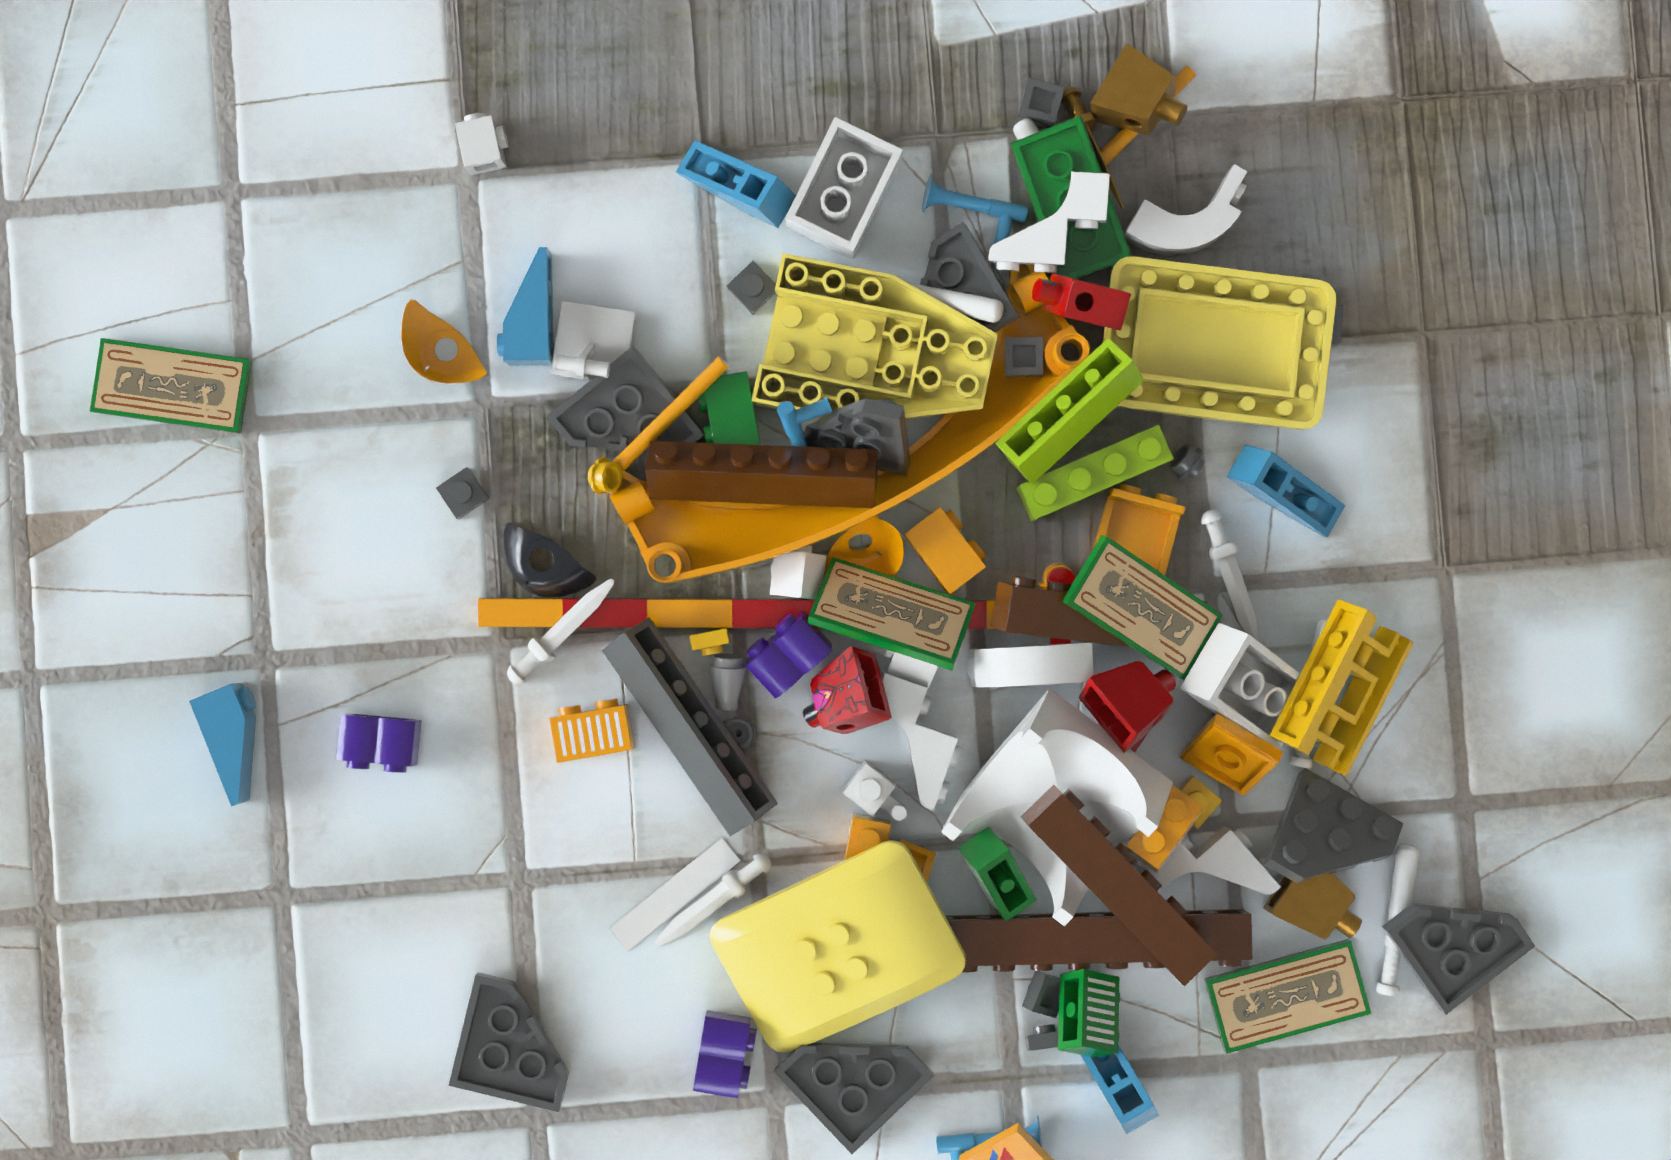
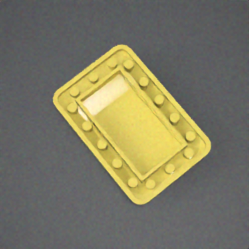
(1225, 342)
(838, 947)

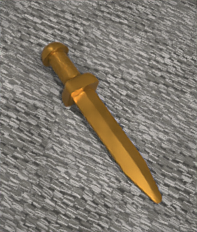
(1075, 107)

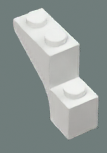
(1046, 241)
(930, 749)
(1223, 856)

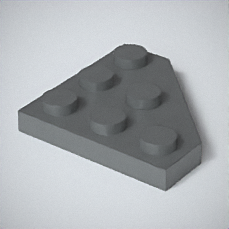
(961, 267)
(618, 408)
(865, 426)
(1328, 831)
(1456, 948)
(506, 1048)
(853, 1085)

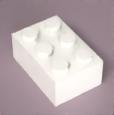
(843, 188)
(1241, 681)

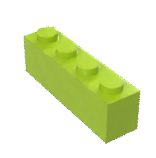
(1070, 410)
(1095, 473)

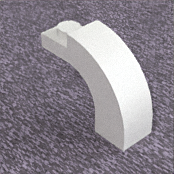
(1178, 235)
(1030, 665)

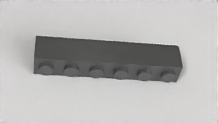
(689, 726)

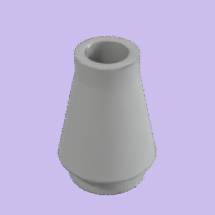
(727, 680)

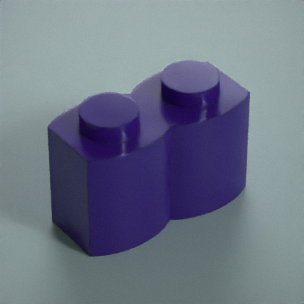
(787, 654)
(378, 740)
(723, 1053)

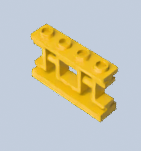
(1311, 707)

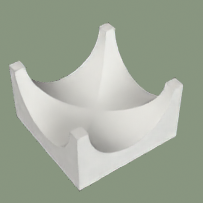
(1069, 751)

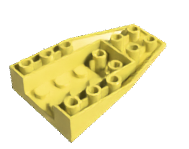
(870, 338)

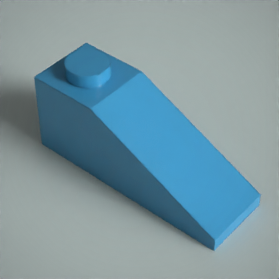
(737, 183)
(529, 322)
(1285, 489)
(229, 732)
(1122, 1089)

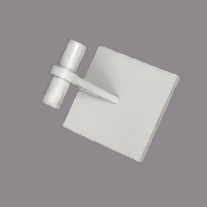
(590, 340)

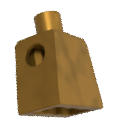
(1137, 94)
(1315, 905)

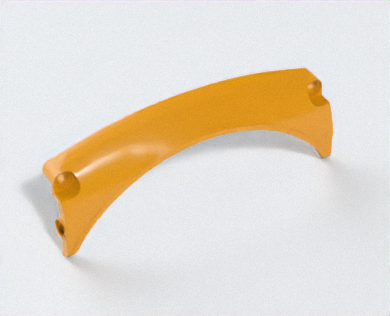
(729, 535)

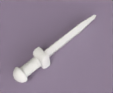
(1224, 554)
(542, 648)
(732, 885)

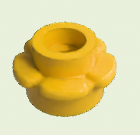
(604, 476)

